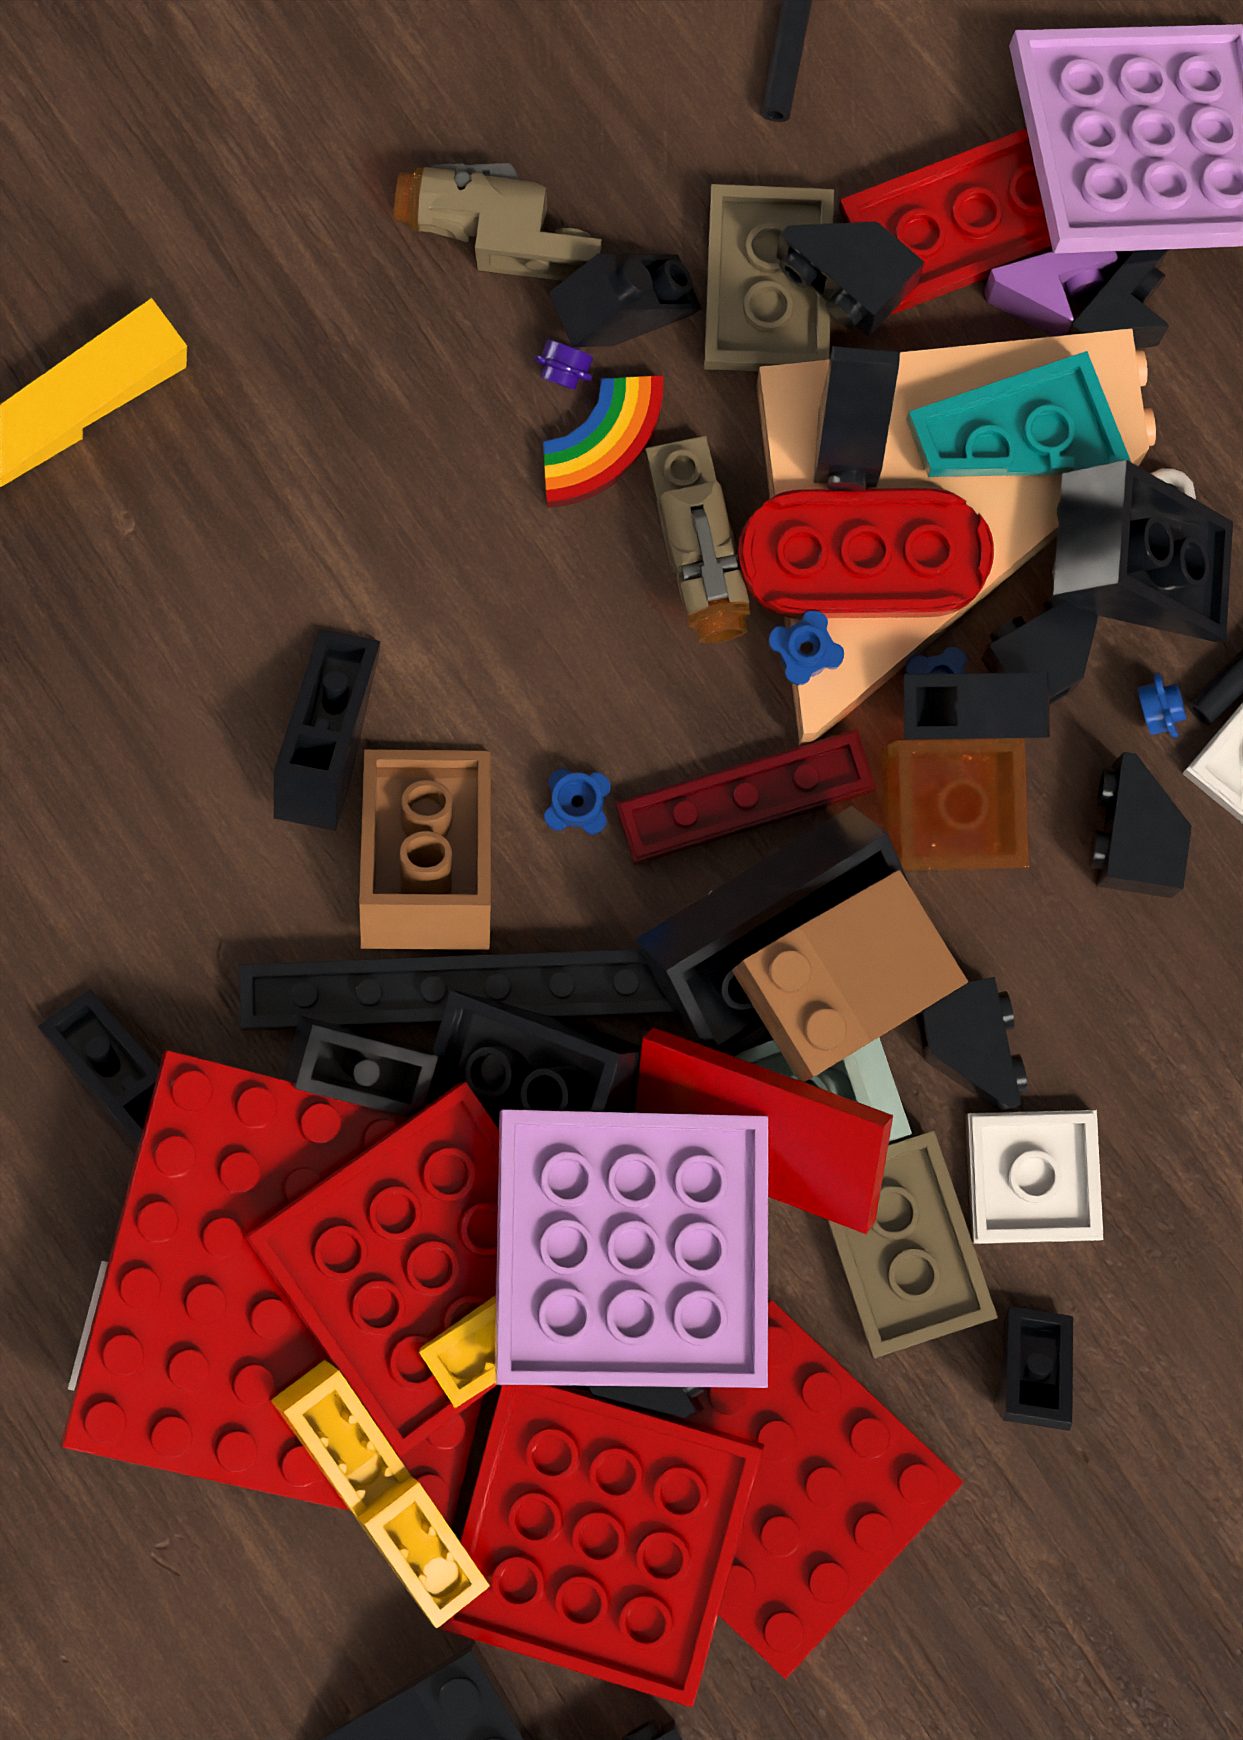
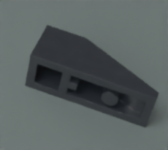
(855, 417)
(325, 730)
(105, 1063)

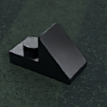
(1123, 299)
(1036, 1369)

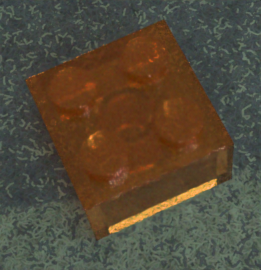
(956, 804)

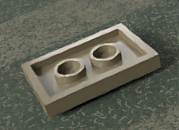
(751, 305)
(917, 1263)

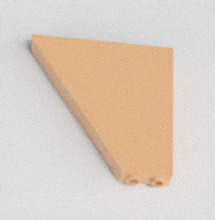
(1016, 508)

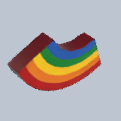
(606, 443)

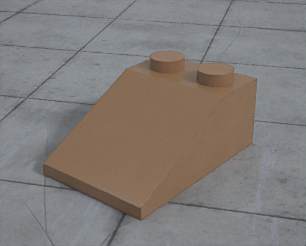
(426, 850)
(849, 976)

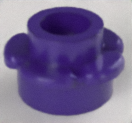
(564, 364)

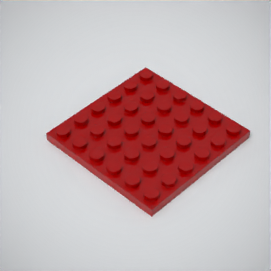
(187, 1314)

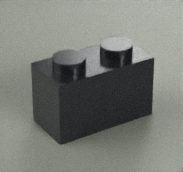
(359, 1067)

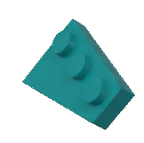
(1021, 425)

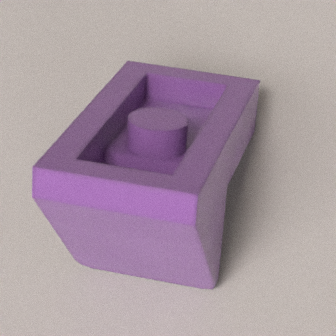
(1037, 287)

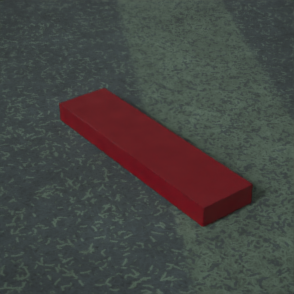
(745, 797)

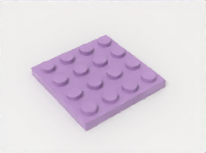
(1135, 134)
(632, 1249)

